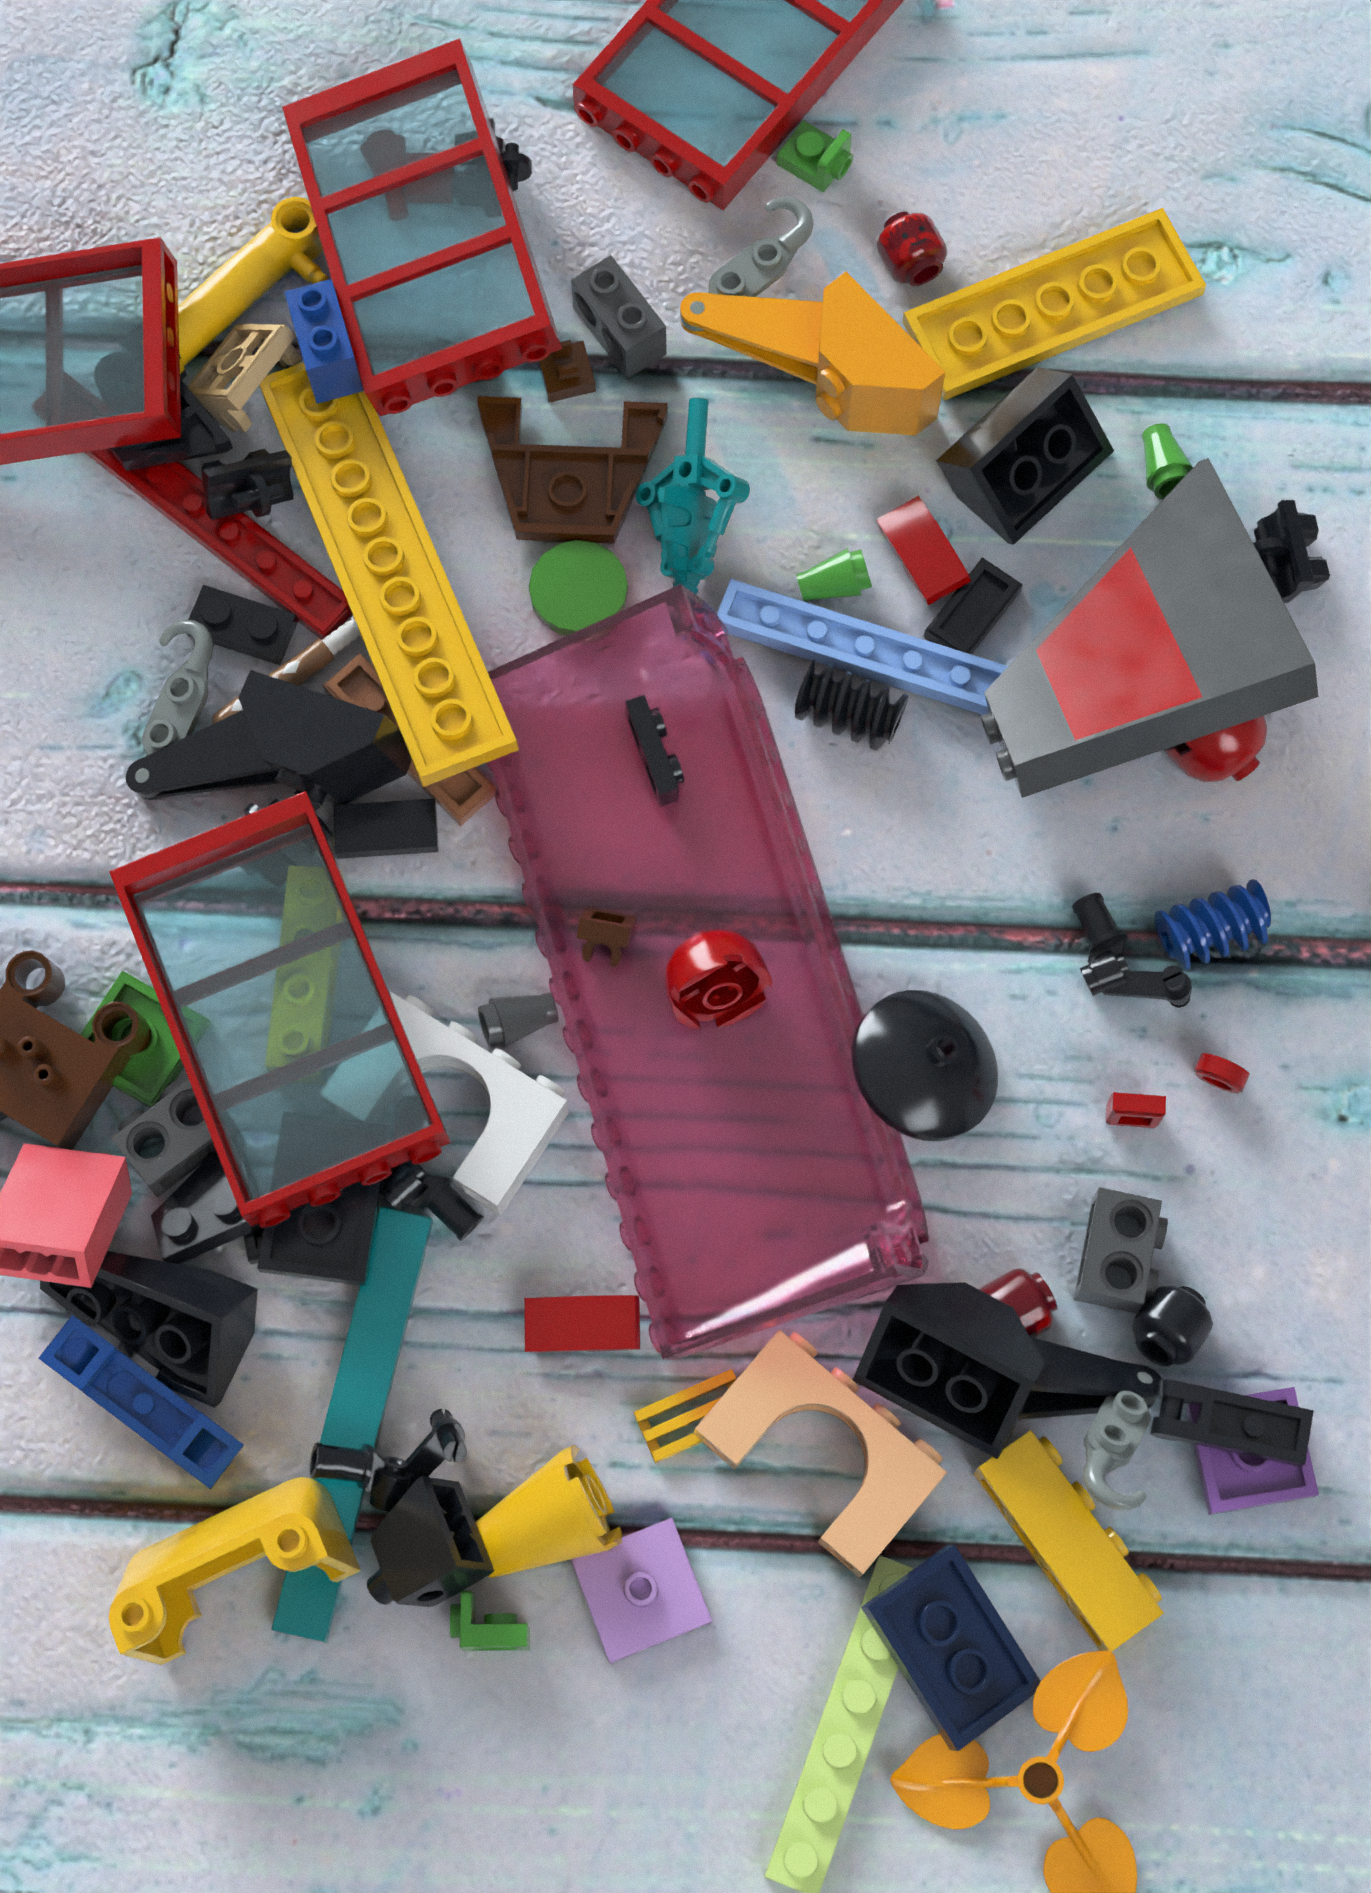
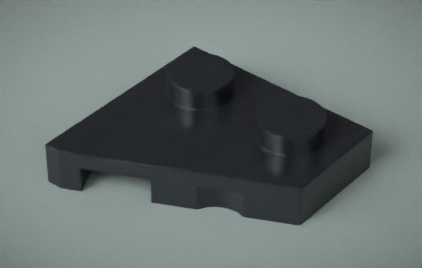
(198, 439)
(199, 1215)

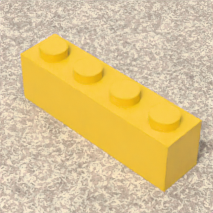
(1068, 1542)

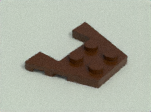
(569, 489)

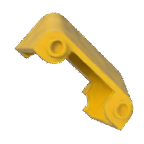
(288, 1524)

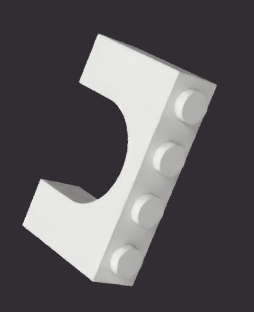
(522, 1109)

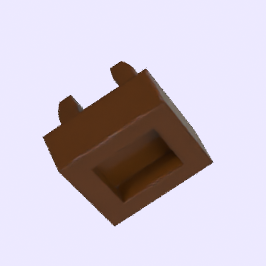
(567, 372)
(605, 928)

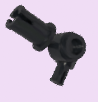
(1107, 968)
(415, 1188)
(391, 1477)

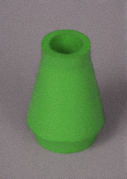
(1163, 460)
(835, 577)

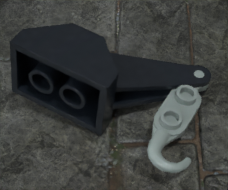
(277, 738)
(977, 1372)

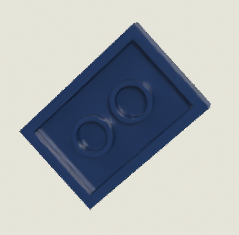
(952, 1647)

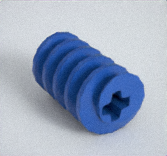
(1214, 923)

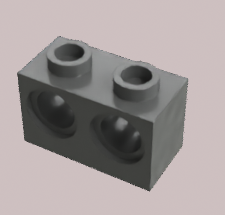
(619, 316)
(184, 1145)
(1108, 1248)

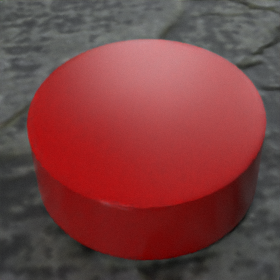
(1221, 1073)

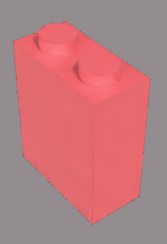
(61, 1213)

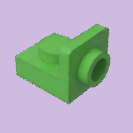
(816, 155)
(497, 1633)

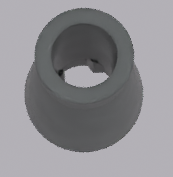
(516, 1017)

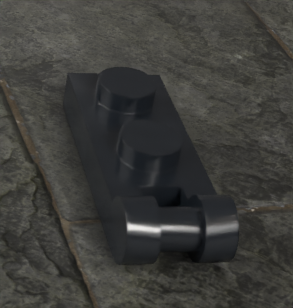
(1234, 1423)

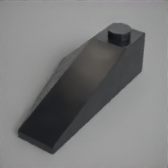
(171, 1315)

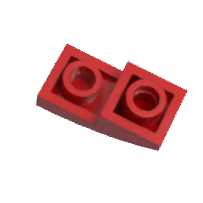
(923, 550)
(582, 1323)

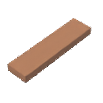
(457, 795)

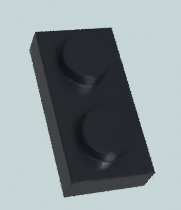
(244, 624)
(647, 730)

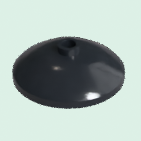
(907, 1077)

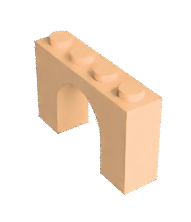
(789, 1381)

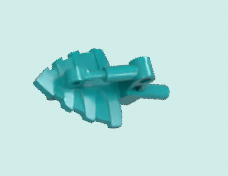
(682, 513)

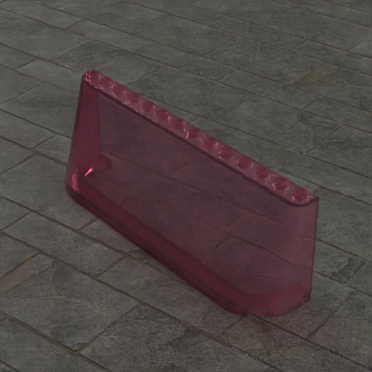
(735, 1149)

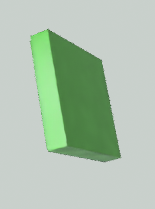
(160, 1061)

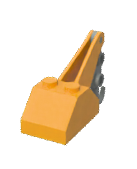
(848, 345)

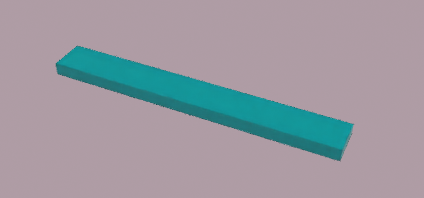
(360, 1400)

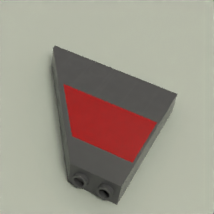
(1152, 649)

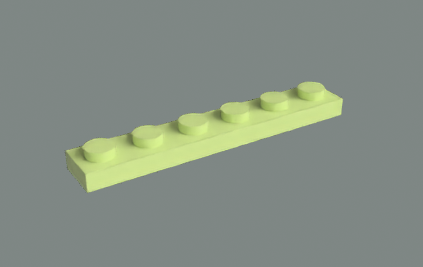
(837, 1749)

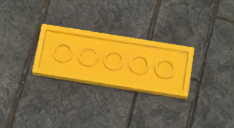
(1055, 302)

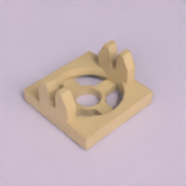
(209, 384)

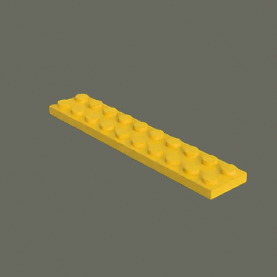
(391, 578)

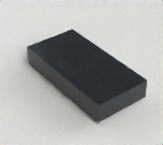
(974, 608)
(386, 828)

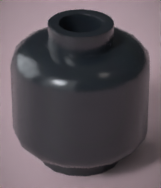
(1172, 1325)

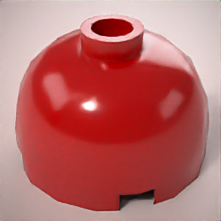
(1222, 753)
(715, 978)

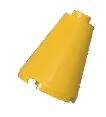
(550, 1518)

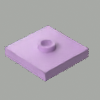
(642, 1591)

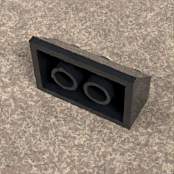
(1026, 453)

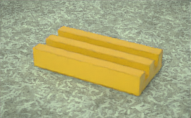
(651, 1434)

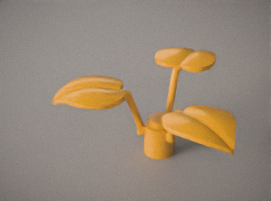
(1084, 1705)

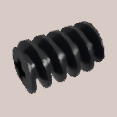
(849, 706)

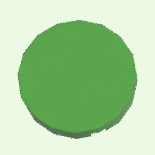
(577, 586)

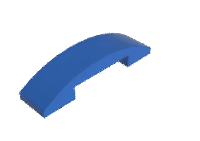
(141, 1402)

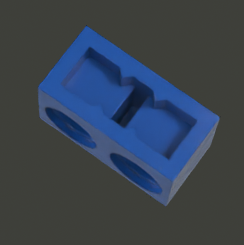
(323, 341)

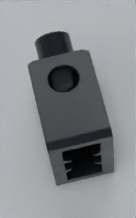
(428, 1547)

